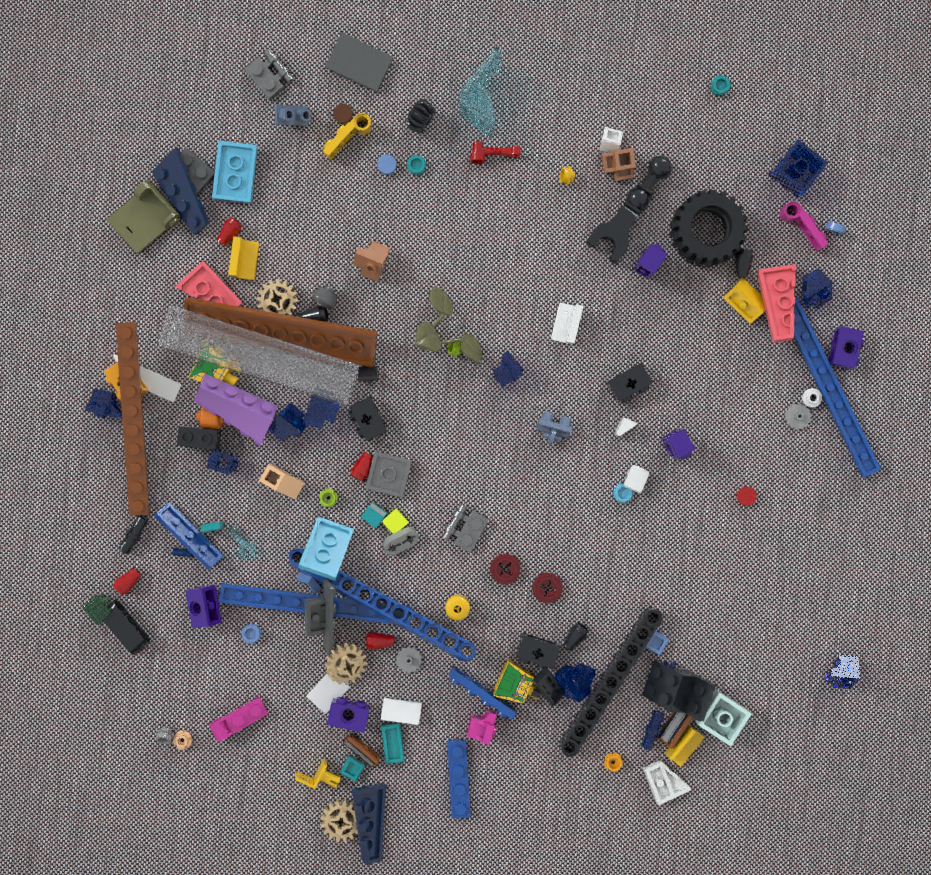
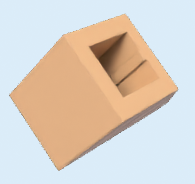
(281, 481)

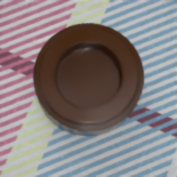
(343, 113)

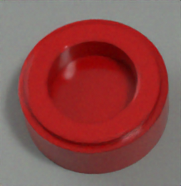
(746, 496)

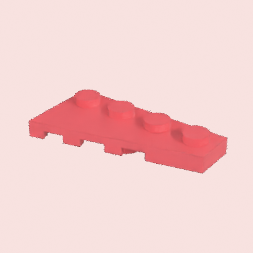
(777, 291)

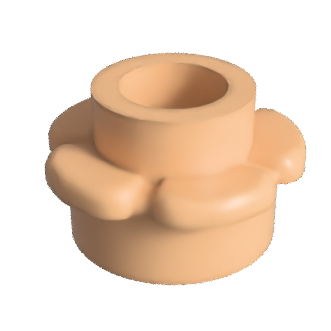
(182, 735)

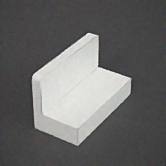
(567, 323)

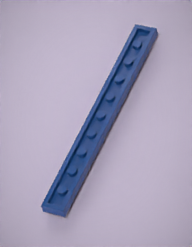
(833, 394)
(295, 602)

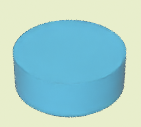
(622, 493)

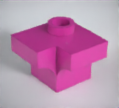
(482, 726)

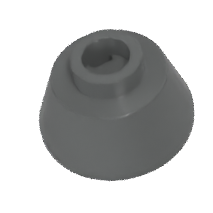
(325, 297)

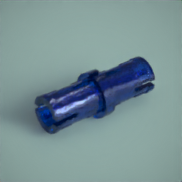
(652, 730)

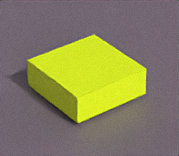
(395, 521)

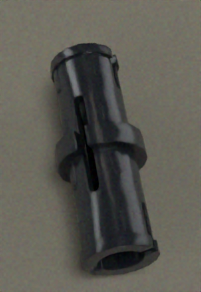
(133, 534)

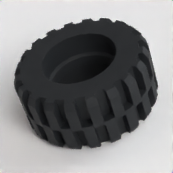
(728, 213)

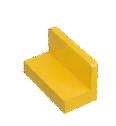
(243, 259)
(745, 300)
(685, 746)

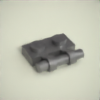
(264, 78)
(471, 530)

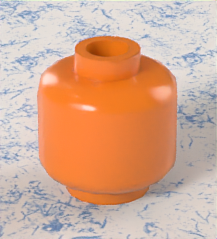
(208, 420)

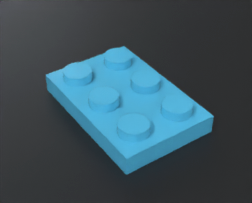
(235, 172)
(326, 548)

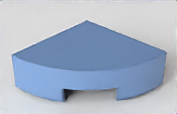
(310, 581)

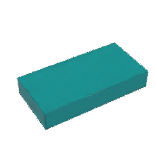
(392, 743)

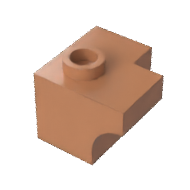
(620, 163)
(372, 260)

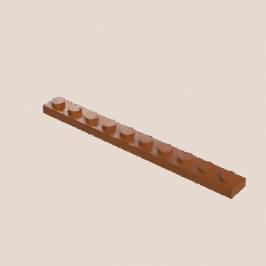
(132, 418)

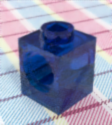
(214, 462)

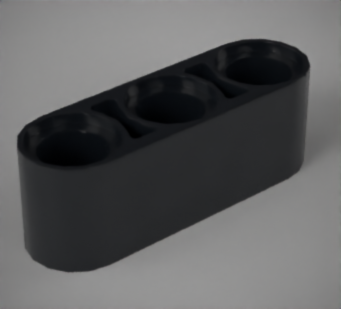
(126, 628)

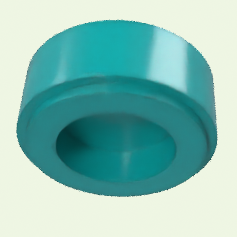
(720, 85)
(416, 165)

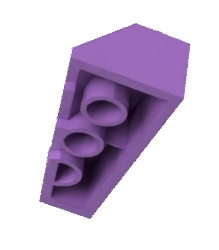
(236, 407)

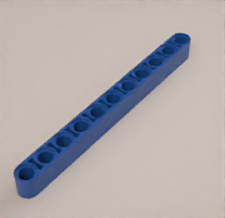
(392, 606)

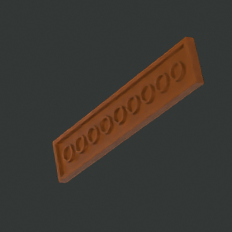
(331, 339)

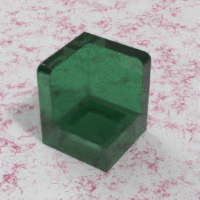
(97, 609)

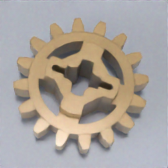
(286, 297)
(337, 665)
(334, 820)

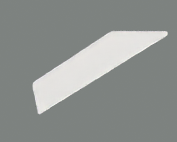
(158, 384)

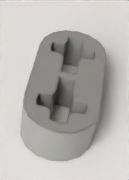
(400, 541)

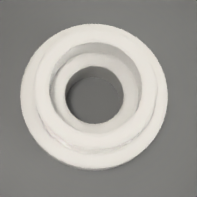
(806, 397)

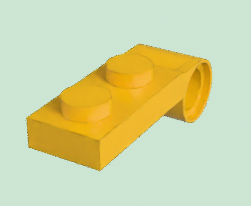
(344, 134)

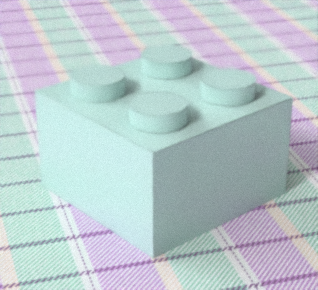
(724, 718)

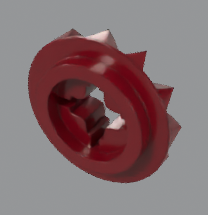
(505, 578)
(555, 583)

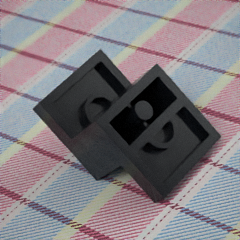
(678, 690)

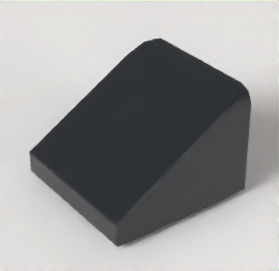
(368, 373)

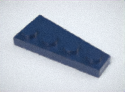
(175, 183)
(369, 814)

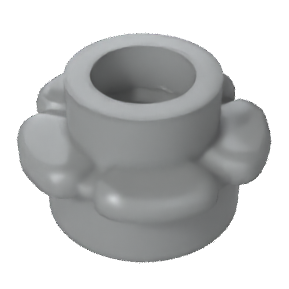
(164, 735)

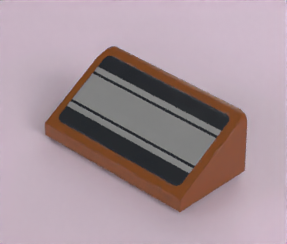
(674, 728)
(362, 750)

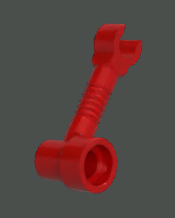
(479, 152)

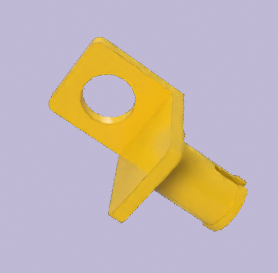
(321, 775)

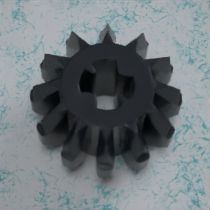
(420, 116)

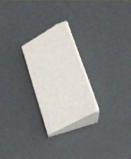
(401, 711)

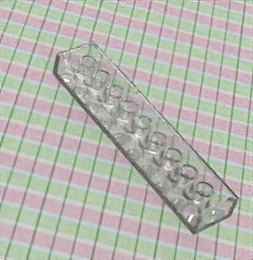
(257, 355)

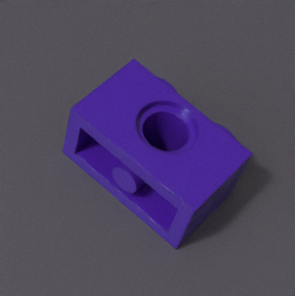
(650, 261)
(837, 354)
(678, 444)
(203, 606)
(338, 719)

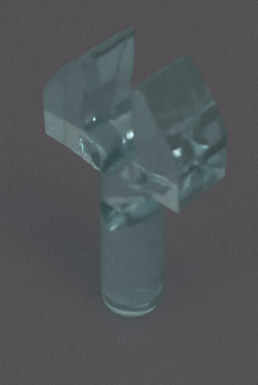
(243, 544)

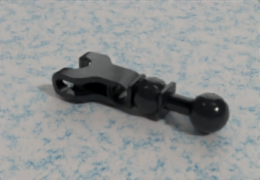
(636, 201)

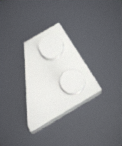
(664, 783)

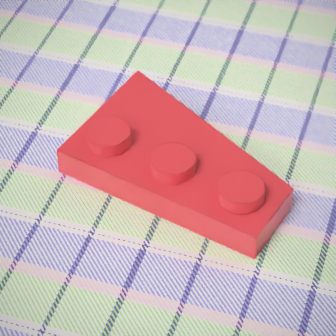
(206, 285)

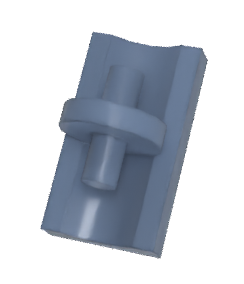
(291, 115)
(553, 430)

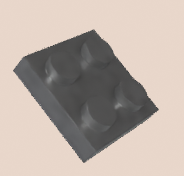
(388, 474)

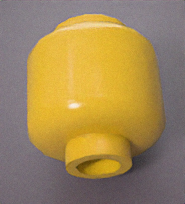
(460, 601)

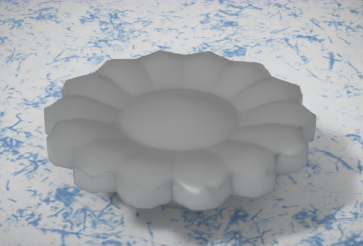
(798, 416)
(408, 659)

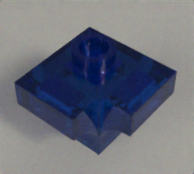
(817, 289)
(508, 370)
(103, 404)
(320, 411)
(288, 423)
(844, 672)
(576, 681)

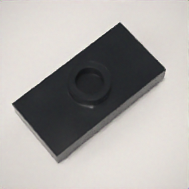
(548, 686)

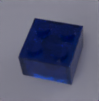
(798, 168)

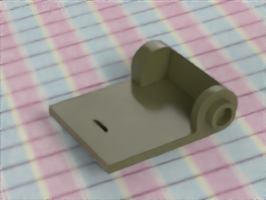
(145, 216)

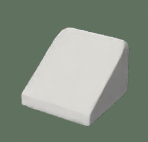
(611, 140)
(623, 426)
(636, 478)

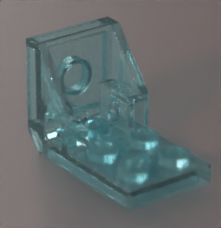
(475, 100)

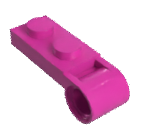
(806, 224)
(238, 719)

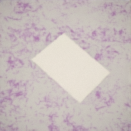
(325, 691)

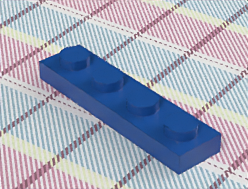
(188, 536)
(474, 688)
(458, 778)

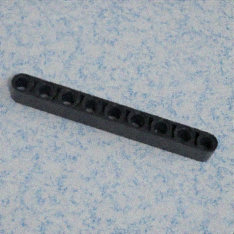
(610, 690)

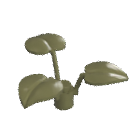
(429, 339)

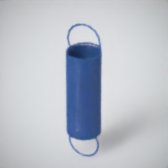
(181, 552)

